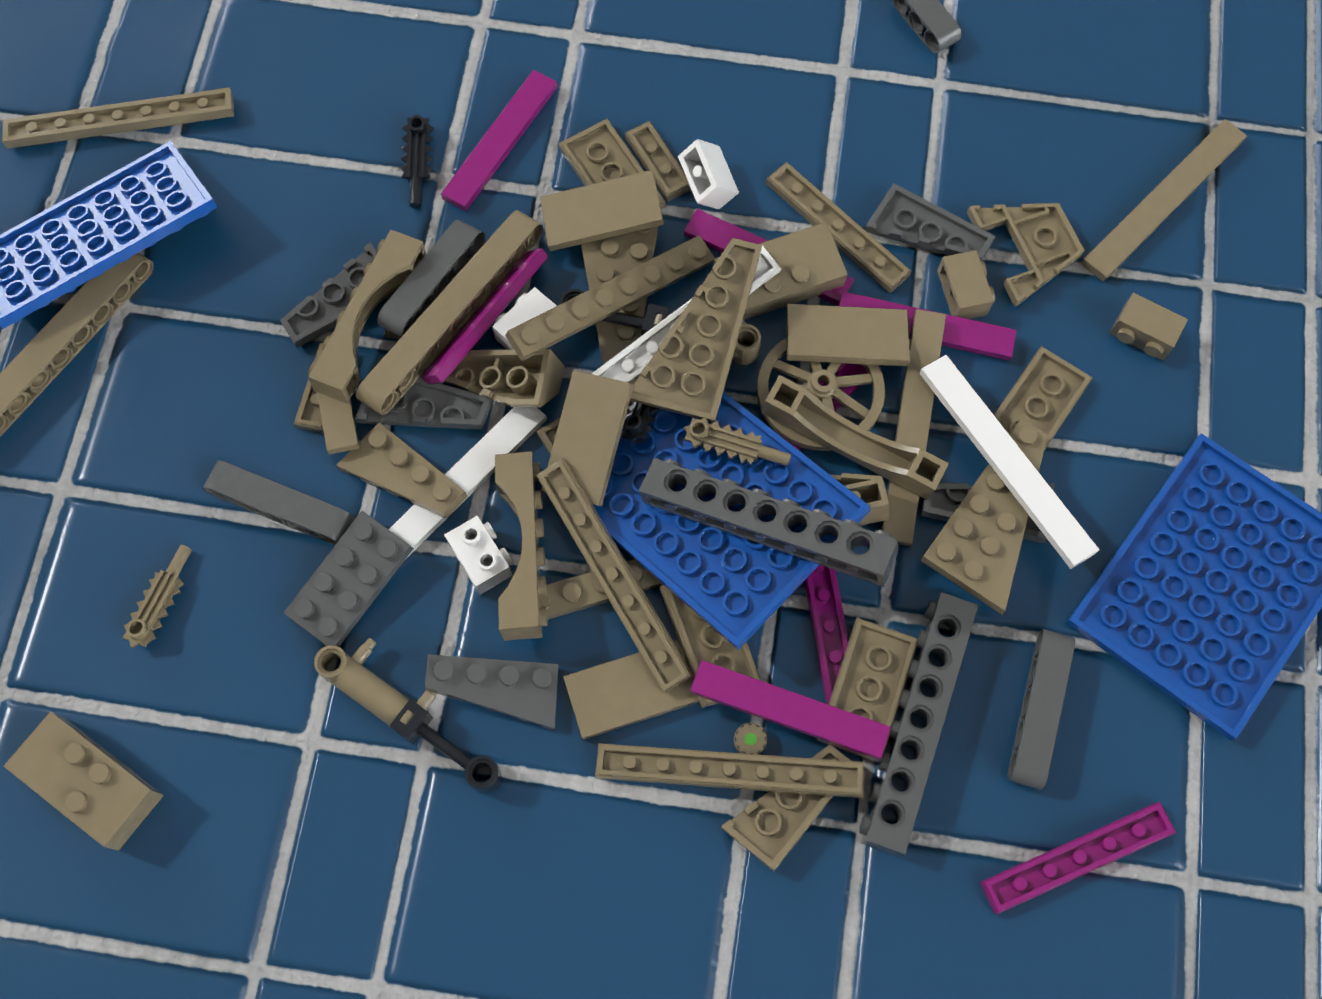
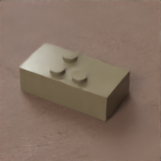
(808, 268)
(83, 781)

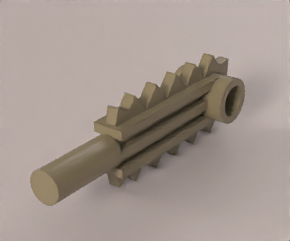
(734, 443)
(157, 598)

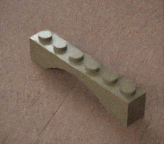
(337, 368)
(897, 462)
(521, 601)

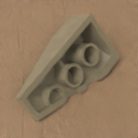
(508, 379)

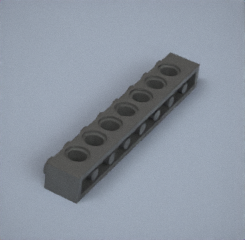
(871, 566)
(959, 617)

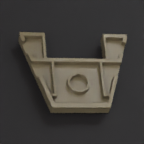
(1041, 237)

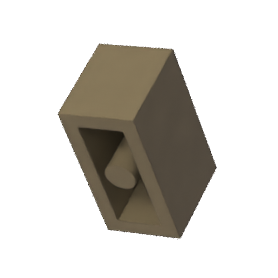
(966, 285)
(1148, 326)

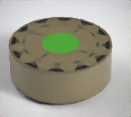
(750, 739)

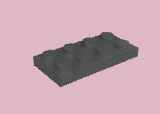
(348, 580)

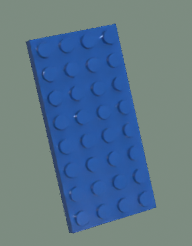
(97, 230)

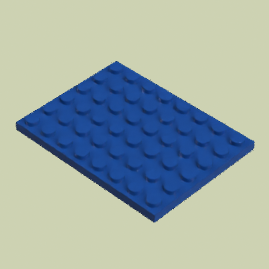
(716, 573)
(1210, 587)

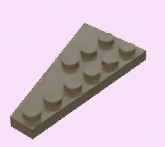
(608, 259)
(696, 354)
(986, 531)

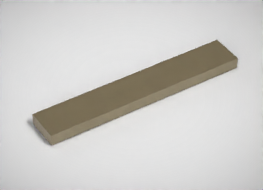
(846, 233)

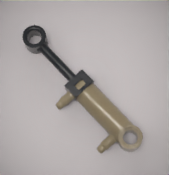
(656, 313)
(396, 710)

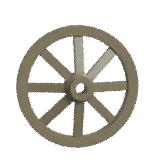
(823, 393)

